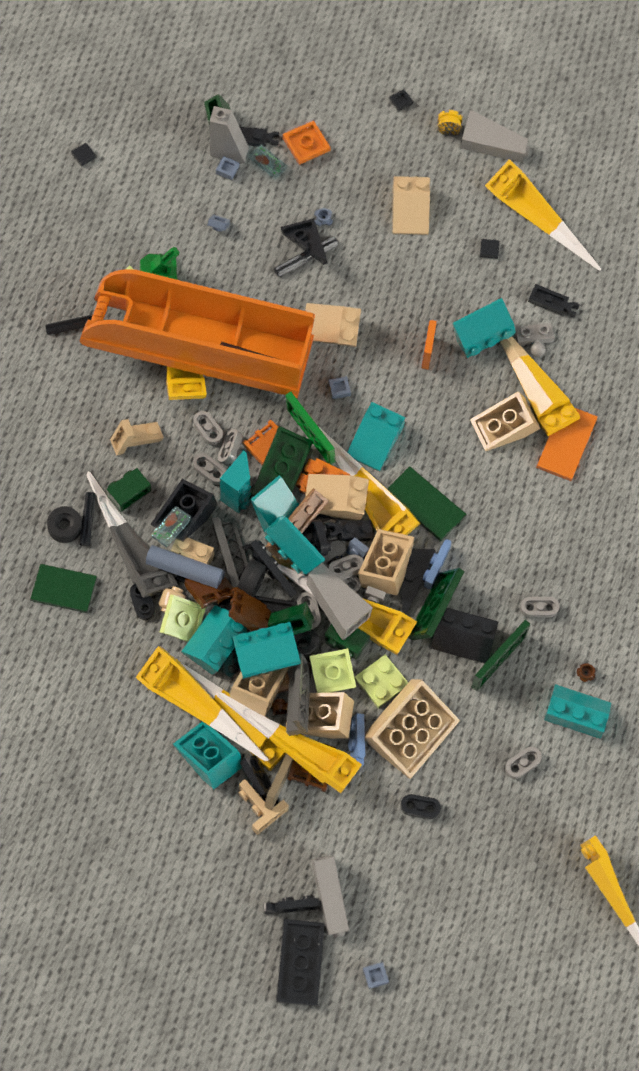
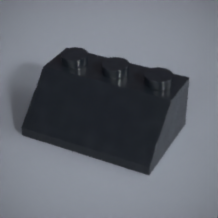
(465, 635)

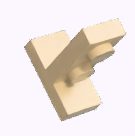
(135, 435)
(268, 816)

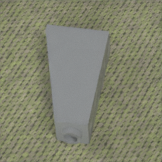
(226, 136)
(493, 139)
(339, 602)
(330, 895)

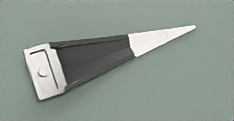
(132, 548)

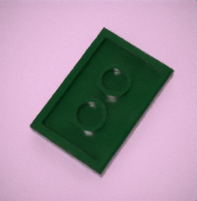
(63, 588)

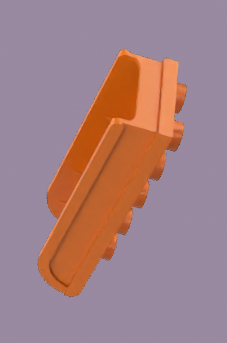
(186, 322)

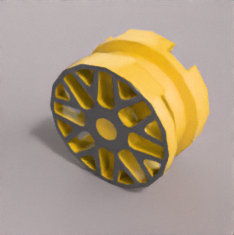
(449, 122)

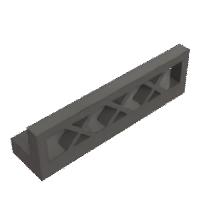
(224, 549)
(298, 697)

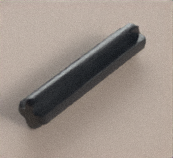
(67, 325)
(87, 520)

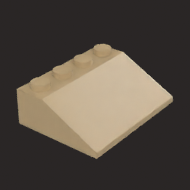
(411, 727)

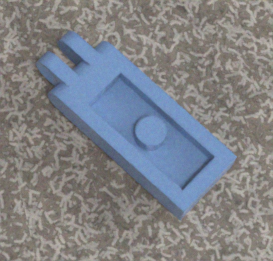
(437, 562)
(357, 738)

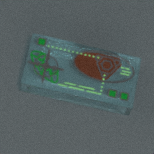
(268, 161)
(171, 526)

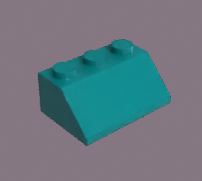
(484, 328)
(236, 484)
(293, 545)
(213, 640)
(266, 650)
(578, 711)

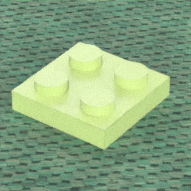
(181, 618)
(332, 671)
(381, 681)

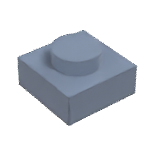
(227, 168)
(218, 223)
(339, 387)
(357, 548)
(375, 975)

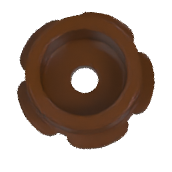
(586, 677)
(279, 704)

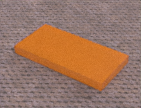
(566, 447)

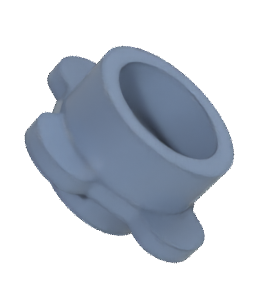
(323, 212)

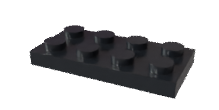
(300, 962)

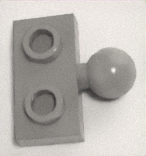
(535, 336)

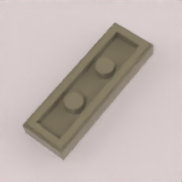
(278, 782)

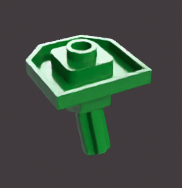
(161, 264)

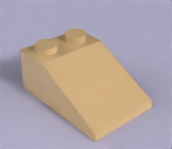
(411, 205)
(335, 324)
(505, 422)
(344, 494)
(386, 561)
(258, 690)
(330, 715)

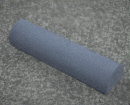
(185, 566)

